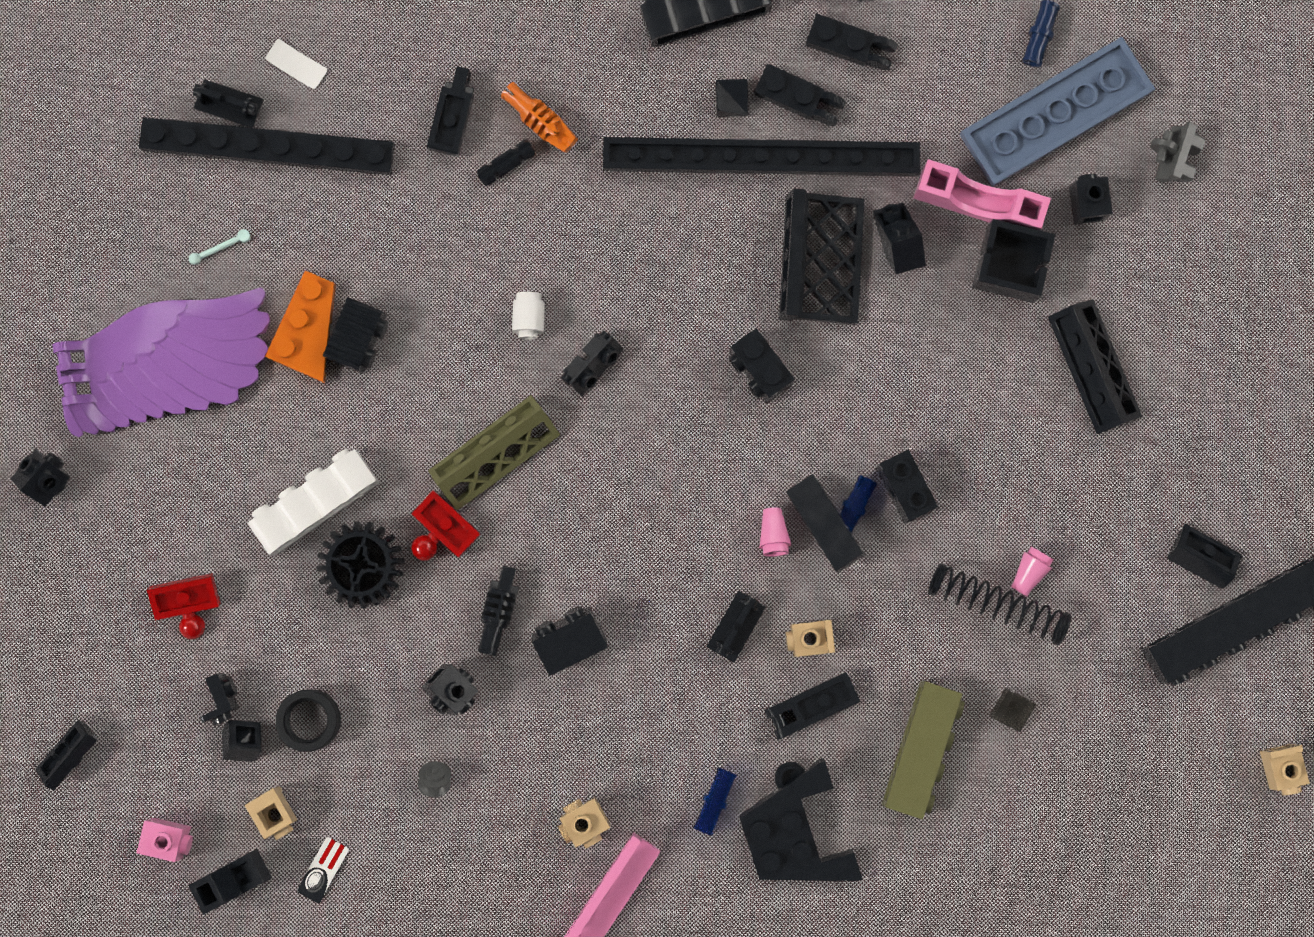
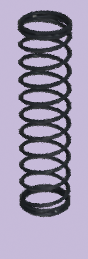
(1060, 630)

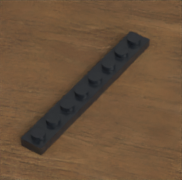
(266, 146)

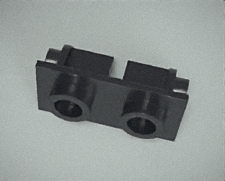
(227, 103)
(602, 353)
(736, 626)

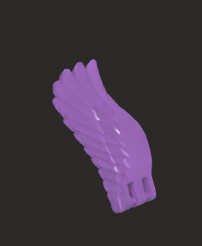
(163, 361)

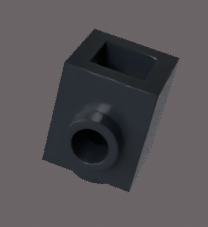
(1090, 199)

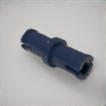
(1041, 33)

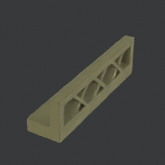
(487, 445)

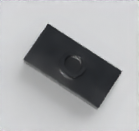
(66, 755)

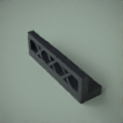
(1091, 367)

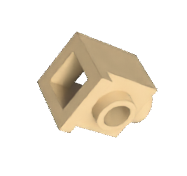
(824, 638)
(1275, 763)
(261, 809)

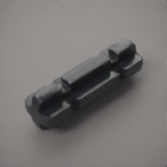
(505, 162)

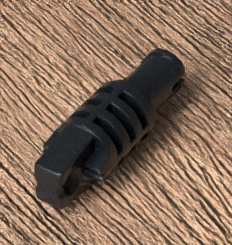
(498, 610)

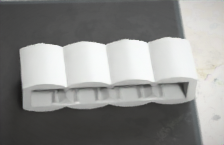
(312, 503)

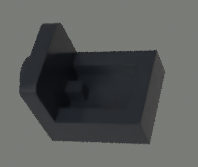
(223, 693)

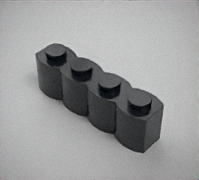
(677, 19)

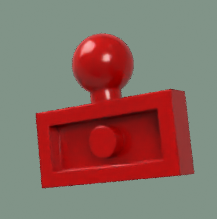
(444, 526)
(185, 598)

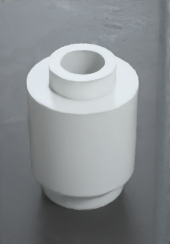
(528, 315)

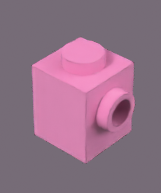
(164, 840)

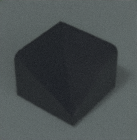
(731, 97)
(241, 740)

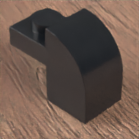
(230, 881)

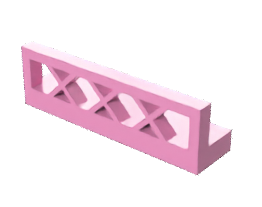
(615, 889)

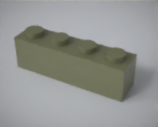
(922, 750)

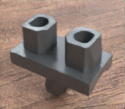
(1173, 153)

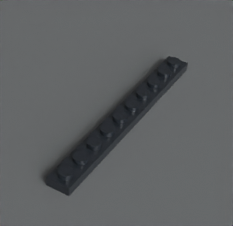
(761, 156)

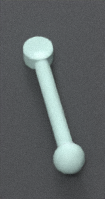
(242, 236)

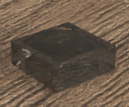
(1012, 709)

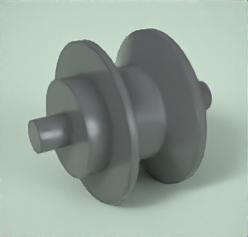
(434, 779)

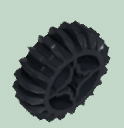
(356, 579)

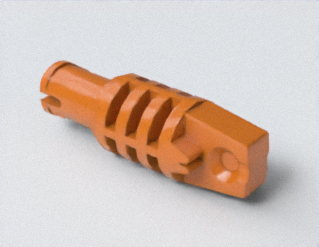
(540, 118)

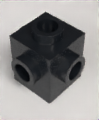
(41, 476)
(450, 690)

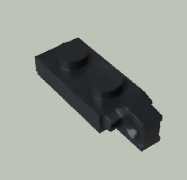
(452, 114)

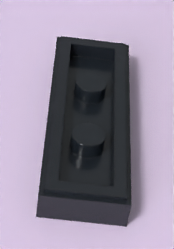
(825, 523)

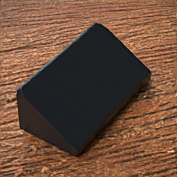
(1204, 556)

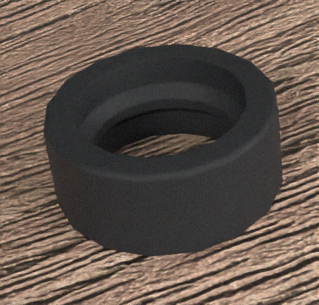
(283, 720)

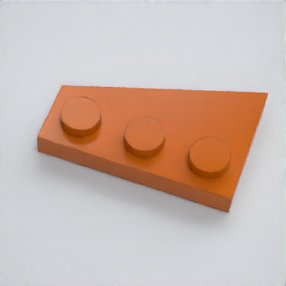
(305, 328)

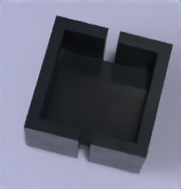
(1011, 259)

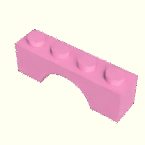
(952, 190)

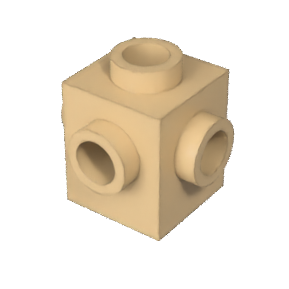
(592, 813)

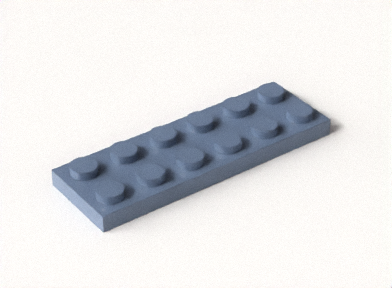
(1057, 111)

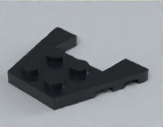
(783, 838)

